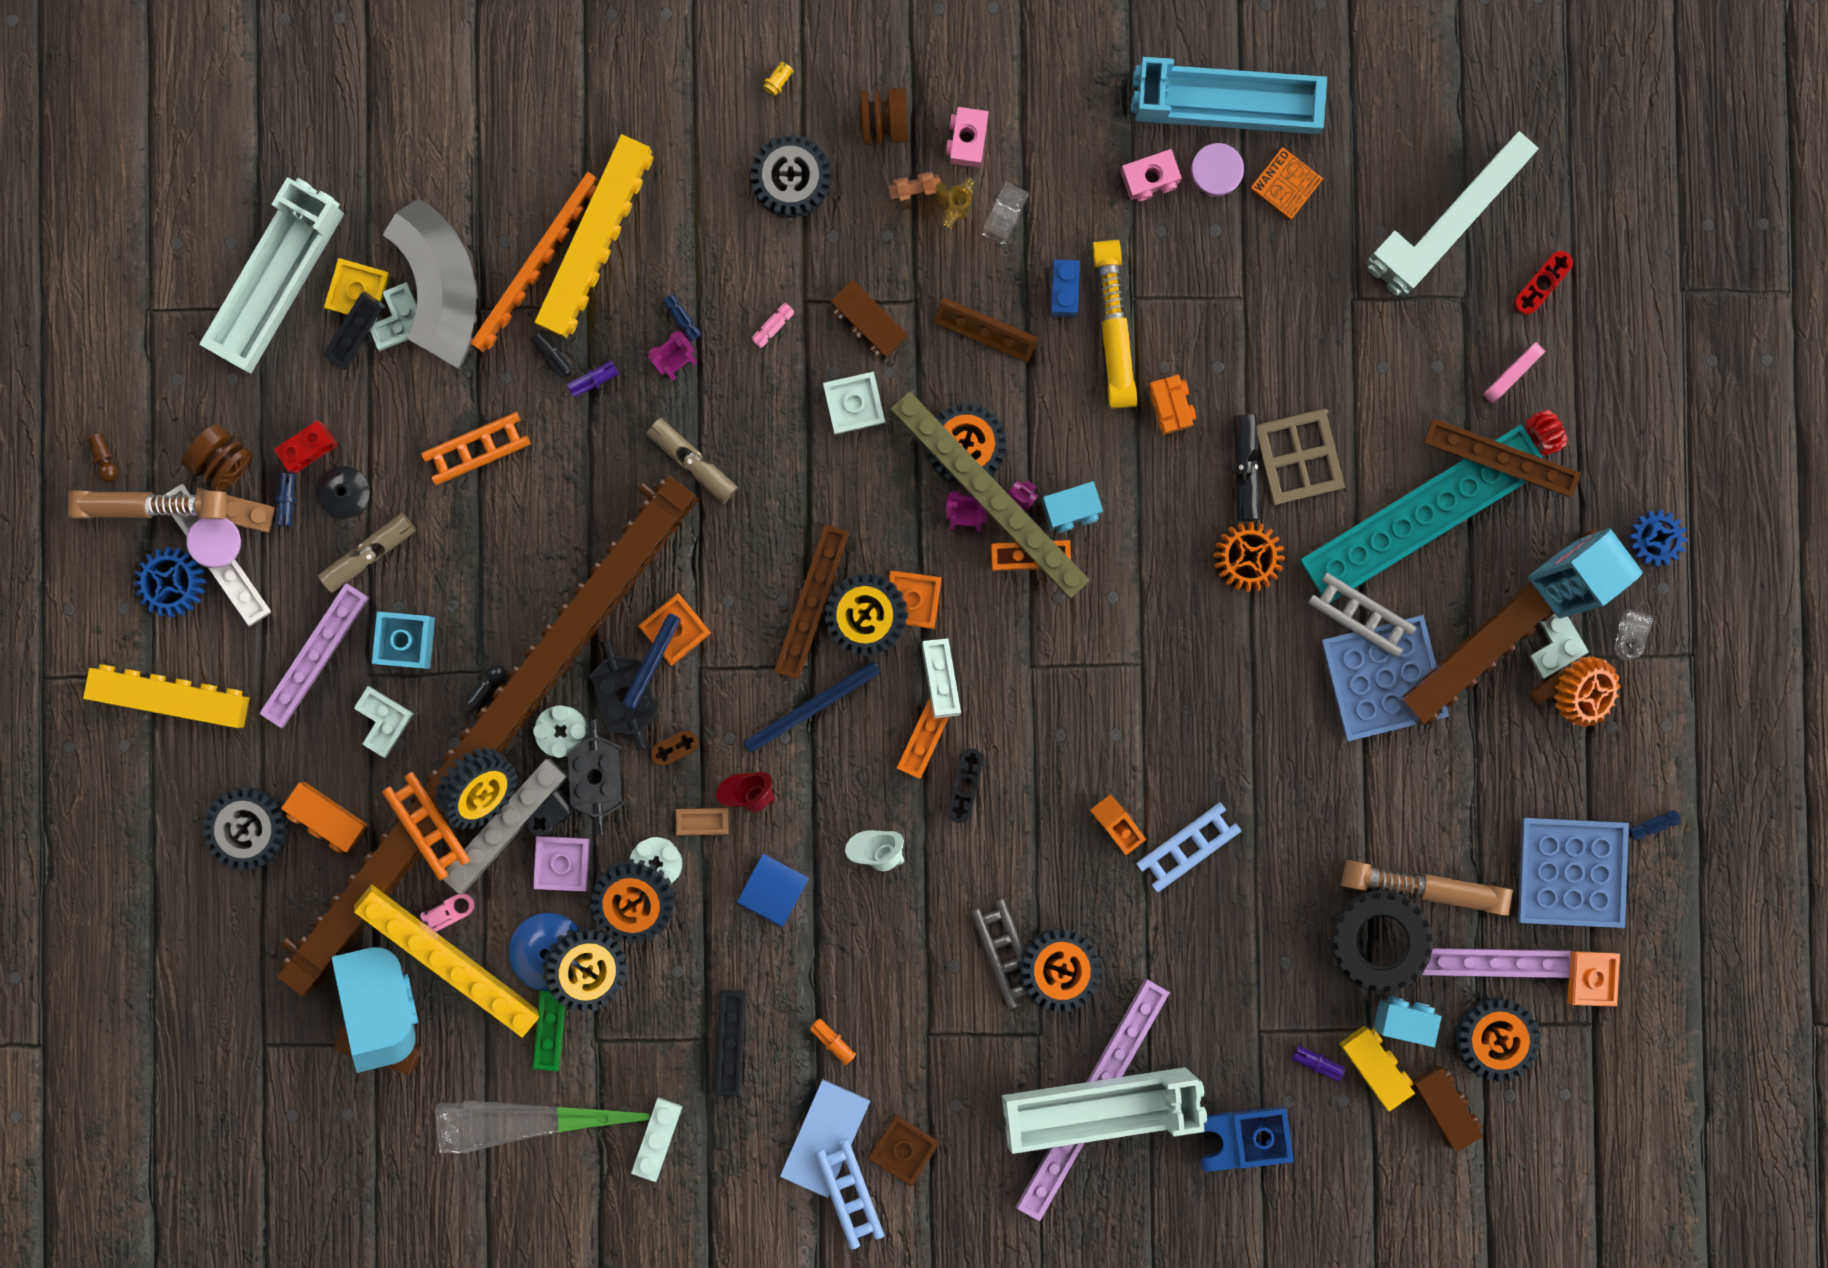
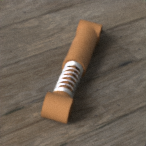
(144, 505)
(1429, 888)

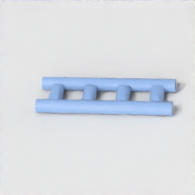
(1192, 831)
(834, 1187)

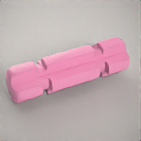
(772, 325)

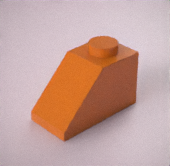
(1118, 824)

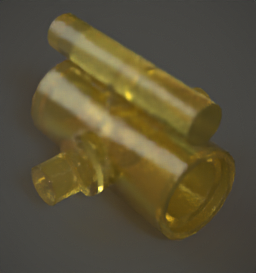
(957, 192)

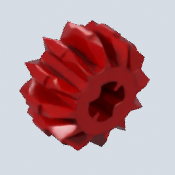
(1546, 432)

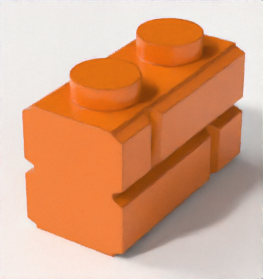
(1171, 404)

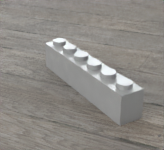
(506, 825)

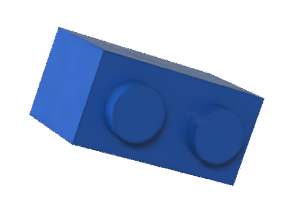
(1065, 288)

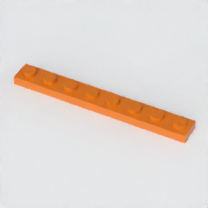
(530, 272)

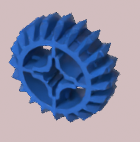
(176, 573)

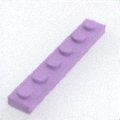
(314, 655)
(1499, 963)

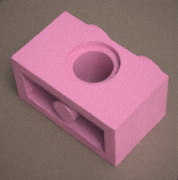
(969, 121)
(1162, 164)

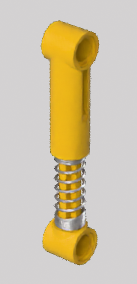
(1114, 327)

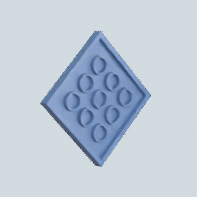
(1372, 680)
(1573, 872)

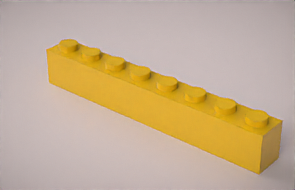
(594, 237)
(446, 960)

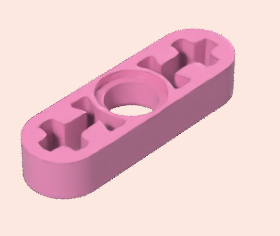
(1513, 373)

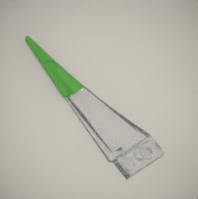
(486, 1124)

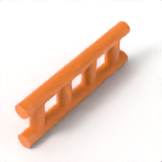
(483, 433)
(410, 821)

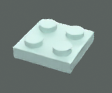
(854, 403)

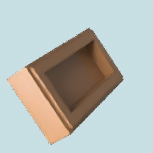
(702, 821)

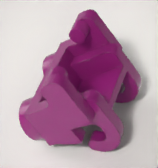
(672, 354)
(964, 511)

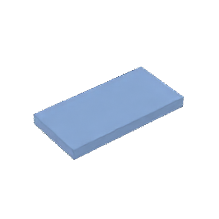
(831, 1118)

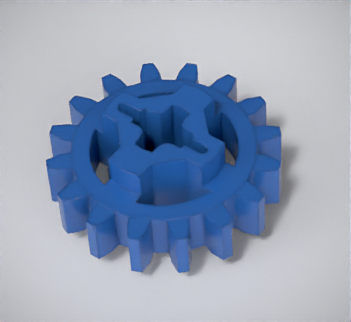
(1654, 527)

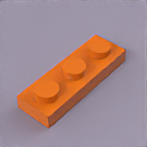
(922, 742)

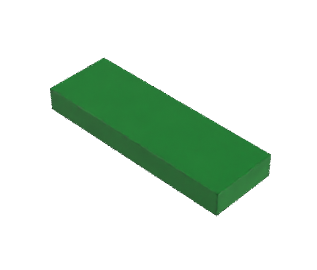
(549, 1033)

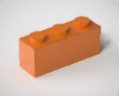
(1012, 558)
(324, 818)

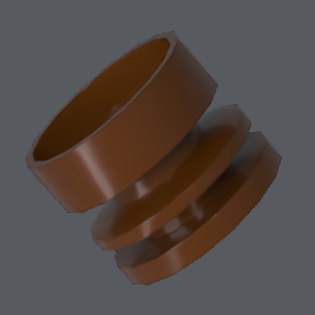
(884, 116)
(217, 458)

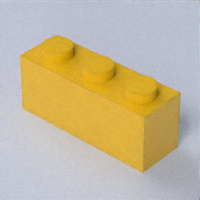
(1377, 1067)

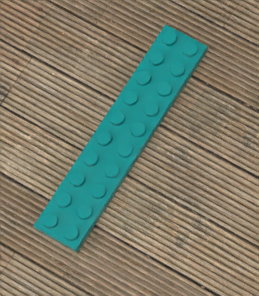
(1414, 519)

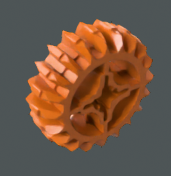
(1268, 544)
(1587, 691)

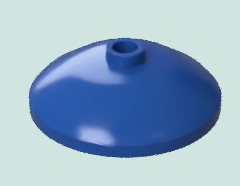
(530, 939)

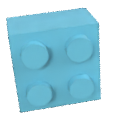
(1071, 507)
(403, 640)
(1407, 1022)

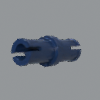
(285, 500)

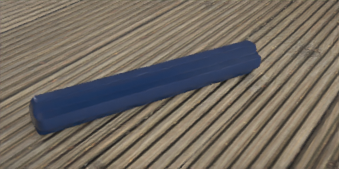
(651, 661)

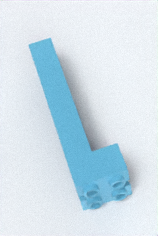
(1227, 98)

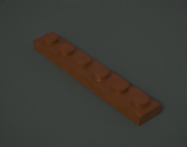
(1501, 458)
(811, 601)

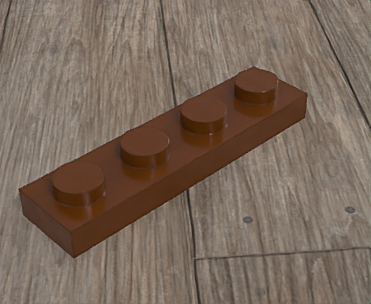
(985, 329)

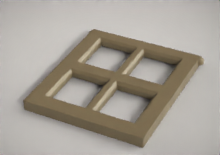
(1299, 456)

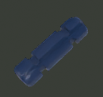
(681, 317)
(1655, 825)

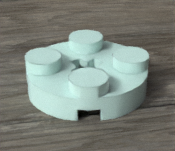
(545, 730)
(667, 854)

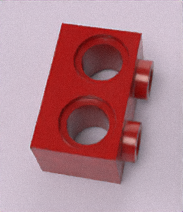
(306, 447)

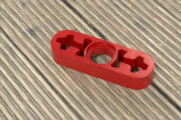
(1549, 264)

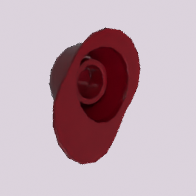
(747, 791)

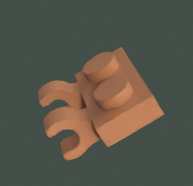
(903, 188)

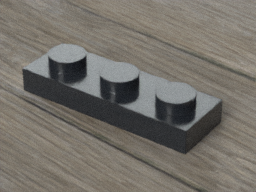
(354, 330)

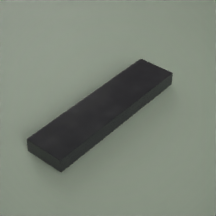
(730, 1043)

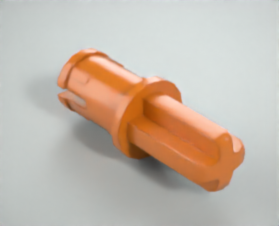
(832, 1041)

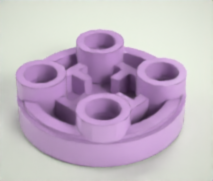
(1217, 169)
(213, 542)

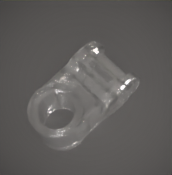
(1634, 630)

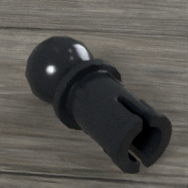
(495, 676)

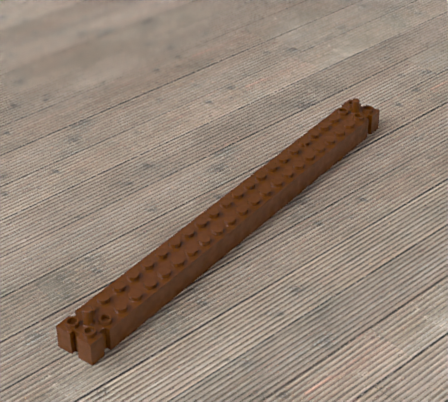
(498, 722)

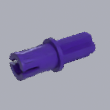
(592, 379)
(1318, 1063)

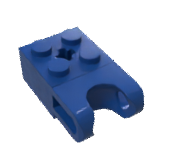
(1240, 1144)

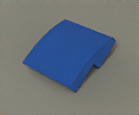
(772, 890)

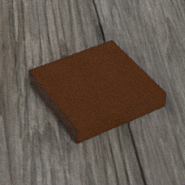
(903, 1150)

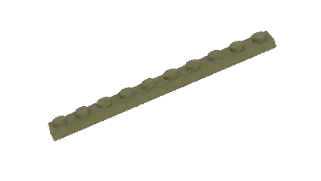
(989, 495)

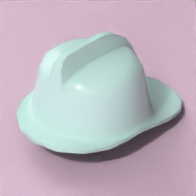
(876, 848)

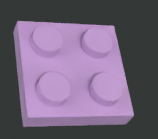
(561, 863)

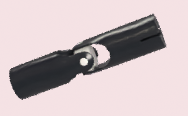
(1246, 463)

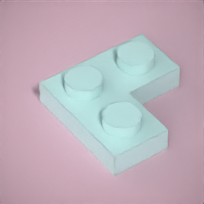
(395, 328)
(1563, 647)
(389, 718)

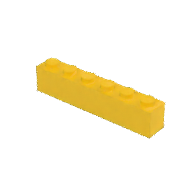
(165, 697)

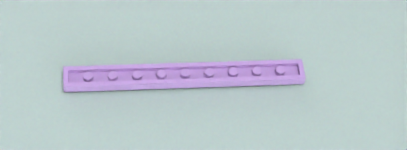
(1110, 1065)

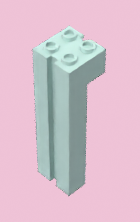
(1406, 265)
(273, 274)
(1104, 1110)

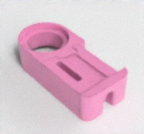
(446, 913)

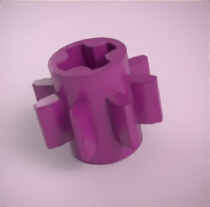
(1023, 494)

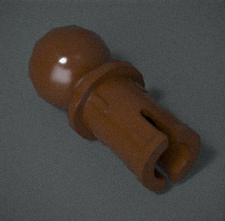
(107, 470)

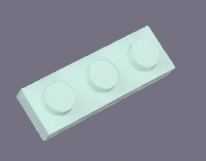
(941, 678)
(657, 1139)

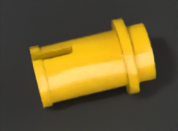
(777, 79)

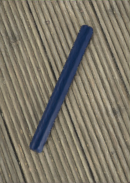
(811, 707)

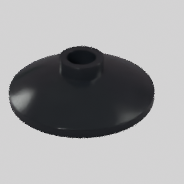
(356, 494)

